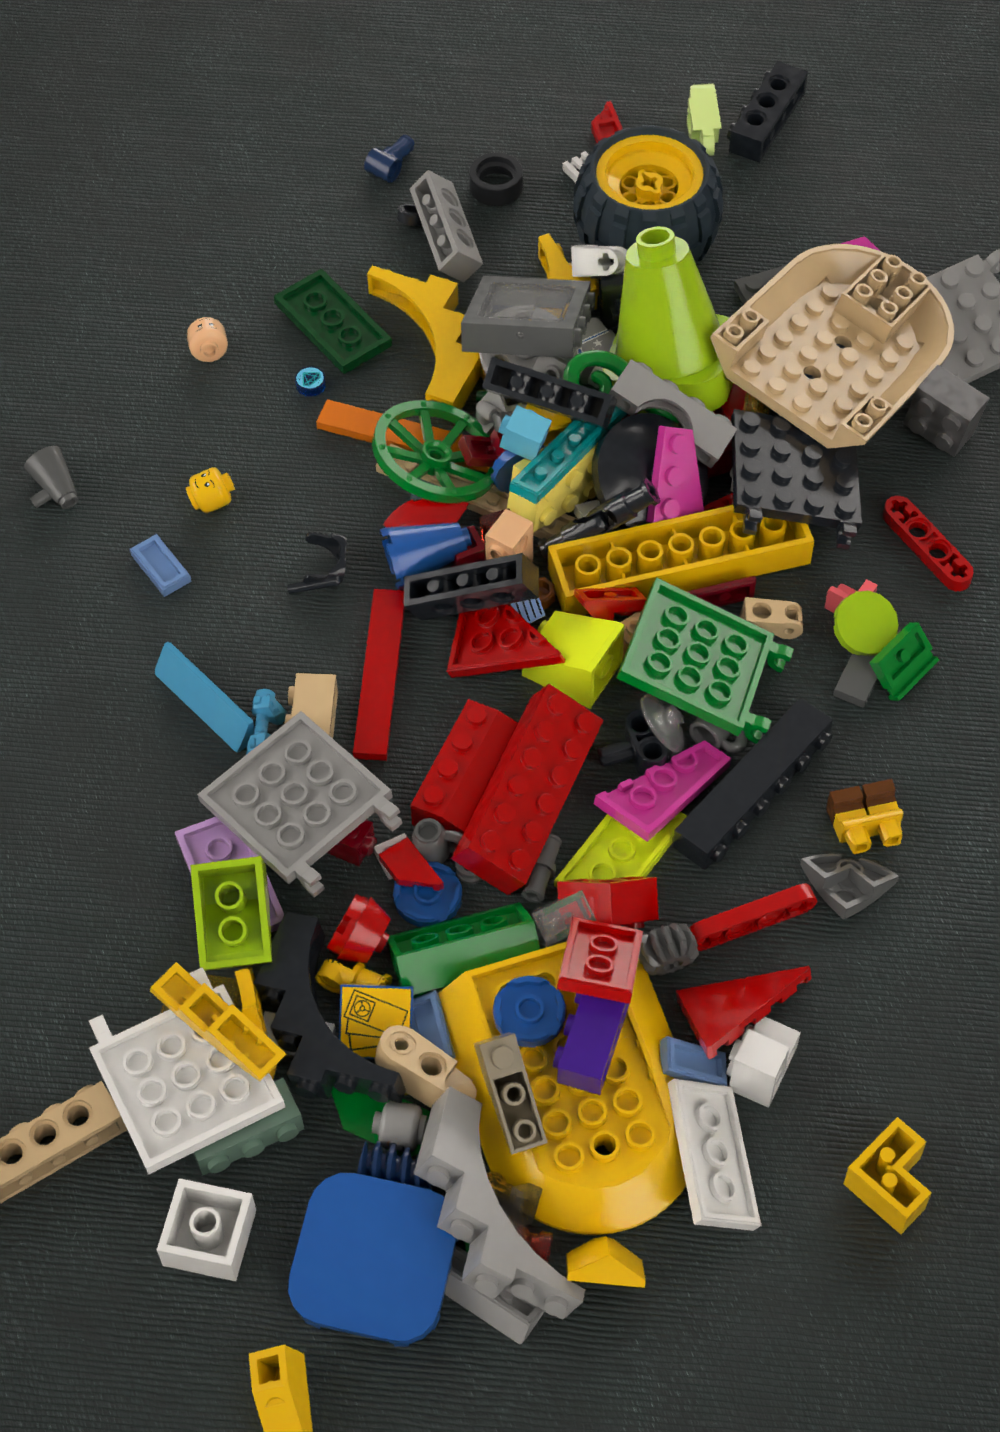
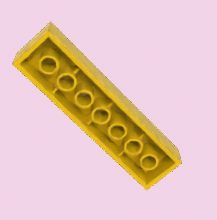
(682, 551)

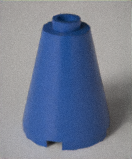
(422, 548)

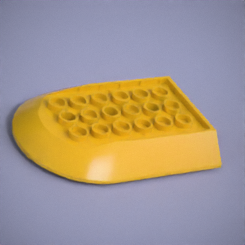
(629, 1117)

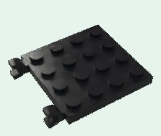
(792, 477)

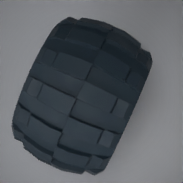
(648, 181)

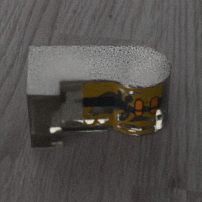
(516, 1201)

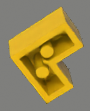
(883, 1178)

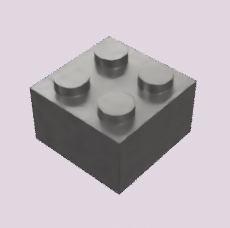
(945, 410)

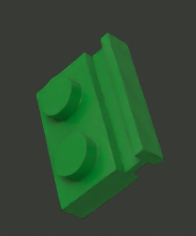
(904, 661)

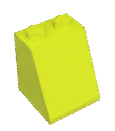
(590, 652)

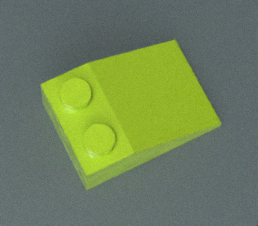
(232, 913)

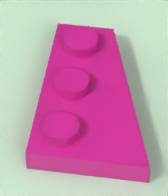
(675, 475)

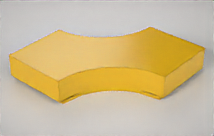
(250, 997)

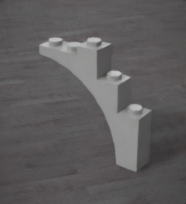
(470, 1212)

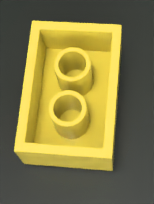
(569, 491)

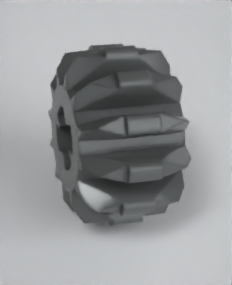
(668, 949)

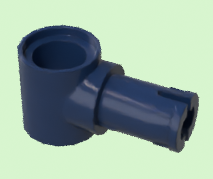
(388, 162)

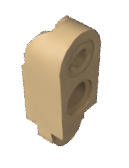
(414, 1056)

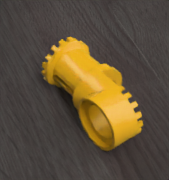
(333, 975)

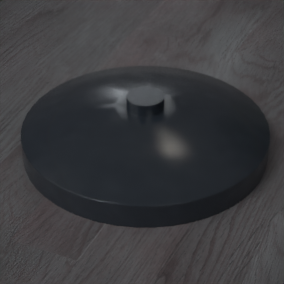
(627, 457)

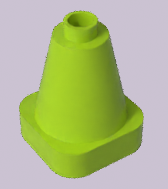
(669, 318)

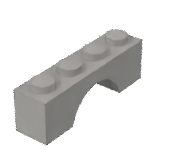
(642, 390)

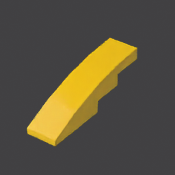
(217, 1022)

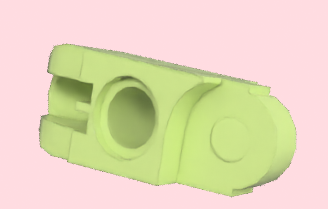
(703, 116)

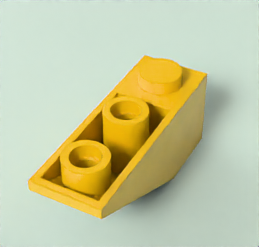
(281, 1389)

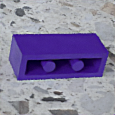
(590, 1043)

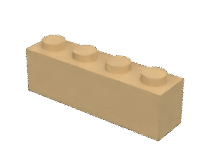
(316, 697)

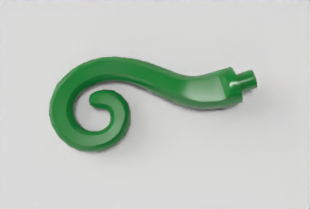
(605, 360)

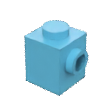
(524, 432)

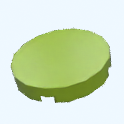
(865, 623)

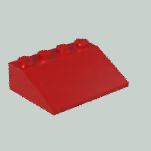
(463, 767)

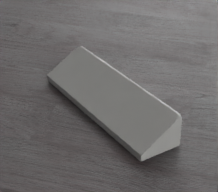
(505, 1313)

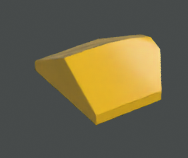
(605, 1262)

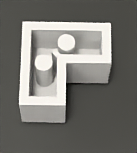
(761, 1060)

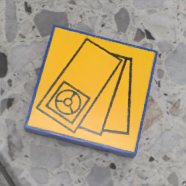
(370, 1011)

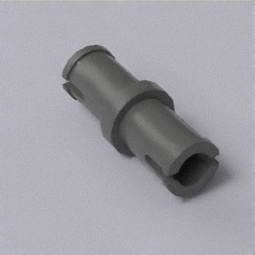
(543, 870)

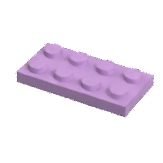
(215, 842)

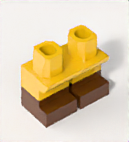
(866, 813)

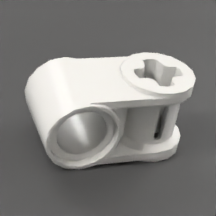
(595, 260)

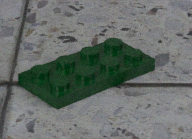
(332, 321)

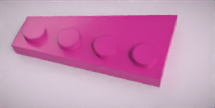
(663, 791)

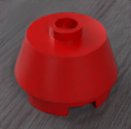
(360, 931)

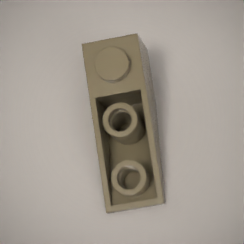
(510, 1092)

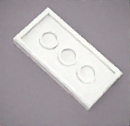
(713, 1155)

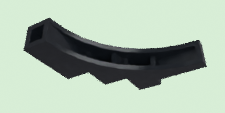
(298, 1026)

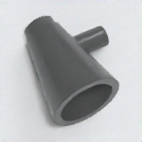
(52, 474)

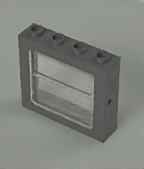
(545, 311)

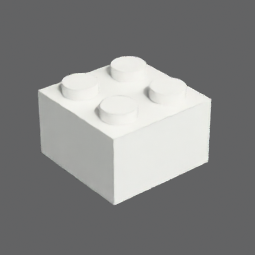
(207, 1229)

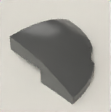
(846, 883)

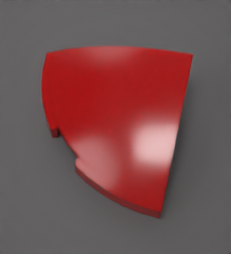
(425, 512)

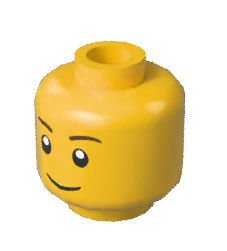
(210, 490)

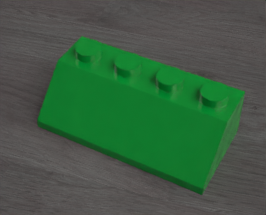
(443, 951)

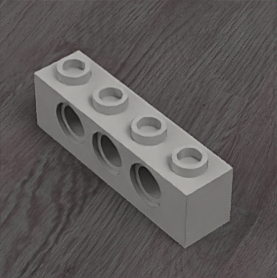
(446, 226)

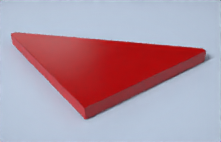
(497, 642)
(724, 1008)

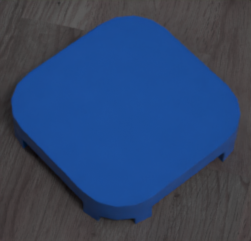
(372, 1259)

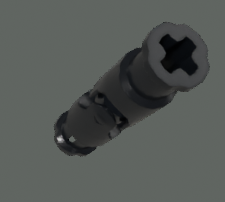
(624, 507)

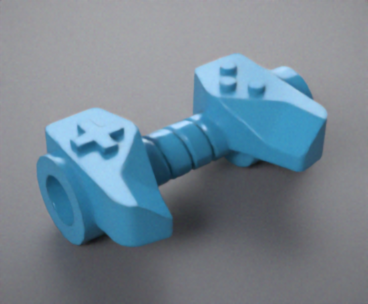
(266, 710)

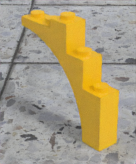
(433, 310)

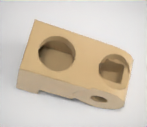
(775, 616)

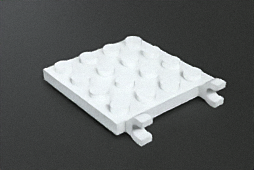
(177, 1086)

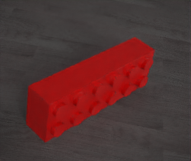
(527, 790)

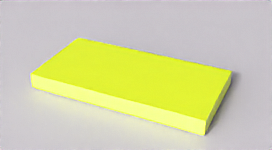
(618, 852)

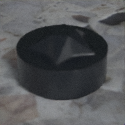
(408, 215)

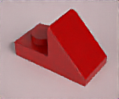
(605, 601)

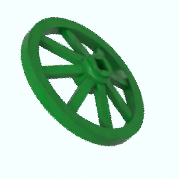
(433, 456)

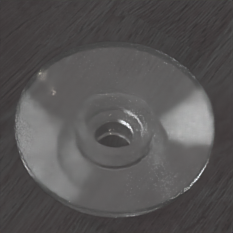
(664, 722)

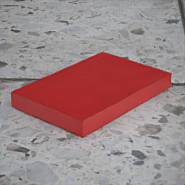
(600, 960)

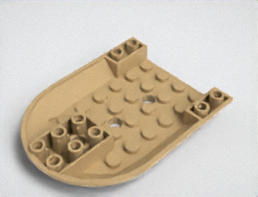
(830, 296)

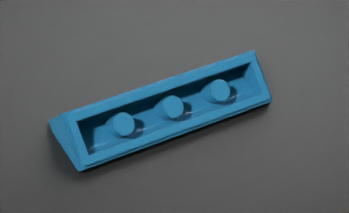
(204, 698)

